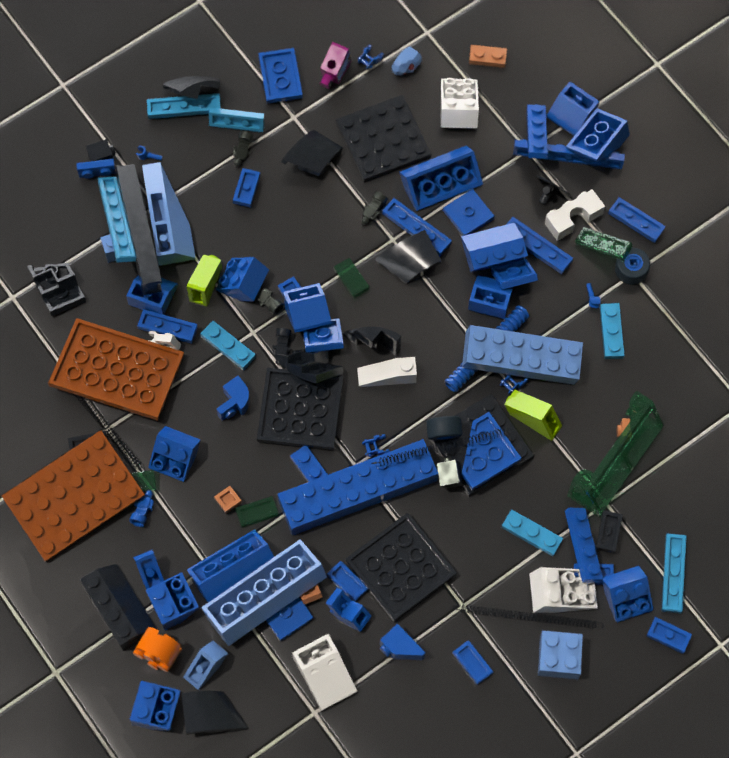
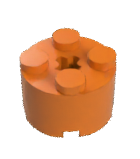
(157, 649)

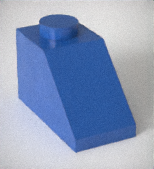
(400, 645)

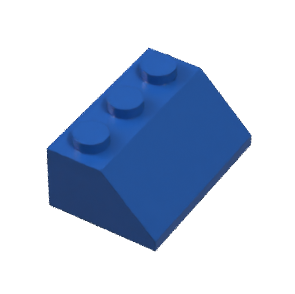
(494, 247)

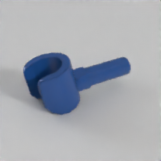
(145, 154)
(593, 301)

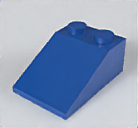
(599, 135)

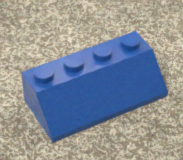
(441, 177)
(230, 565)

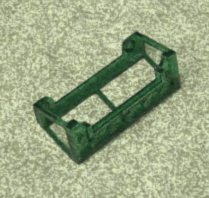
(597, 489)

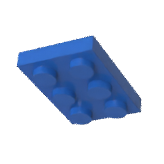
(280, 75)

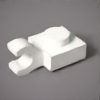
(166, 340)

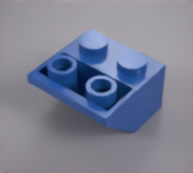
(572, 108)
(242, 278)
(489, 297)
(152, 302)
(306, 307)
(174, 453)
(628, 593)
(172, 600)
(154, 706)

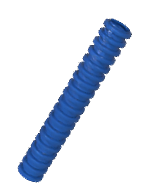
(511, 323)

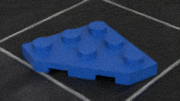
(488, 457)

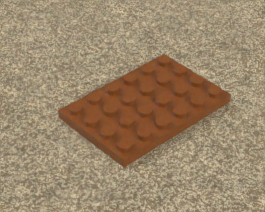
(116, 369)
(73, 495)

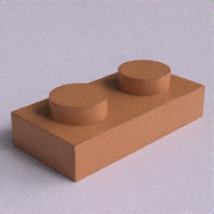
(488, 56)

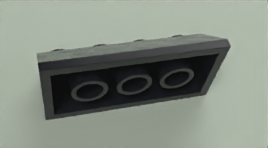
(117, 605)

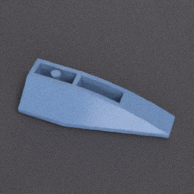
(168, 219)

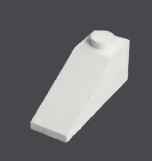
(388, 372)

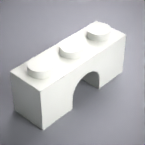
(586, 205)

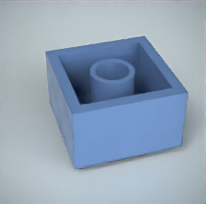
(560, 655)

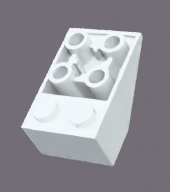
(459, 103)
(560, 591)
(324, 672)

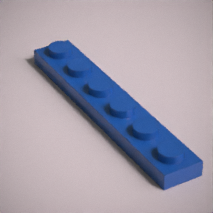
(560, 153)

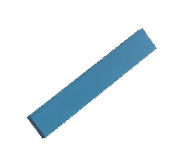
(116, 219)

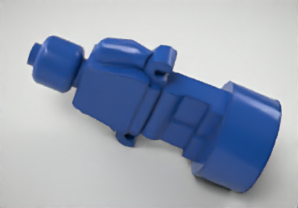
(144, 504)

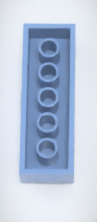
(522, 354)
(264, 592)

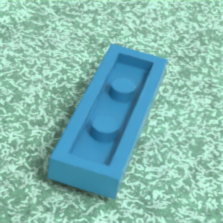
(236, 119)
(611, 331)
(228, 345)
(532, 533)

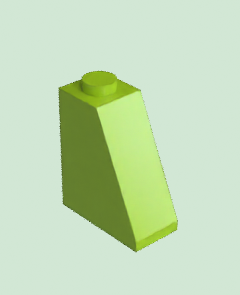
(204, 280)
(534, 413)

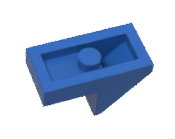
(148, 569)

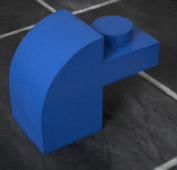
(238, 399)
(348, 611)

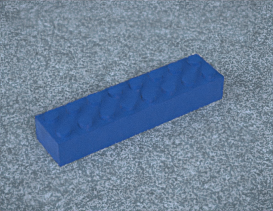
(356, 488)

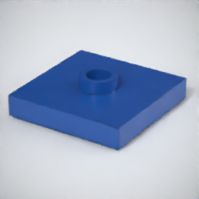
(468, 213)
(514, 274)
(324, 337)
(289, 619)

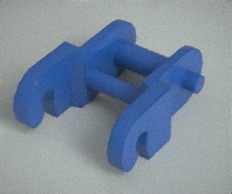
(373, 60)
(517, 385)
(369, 453)

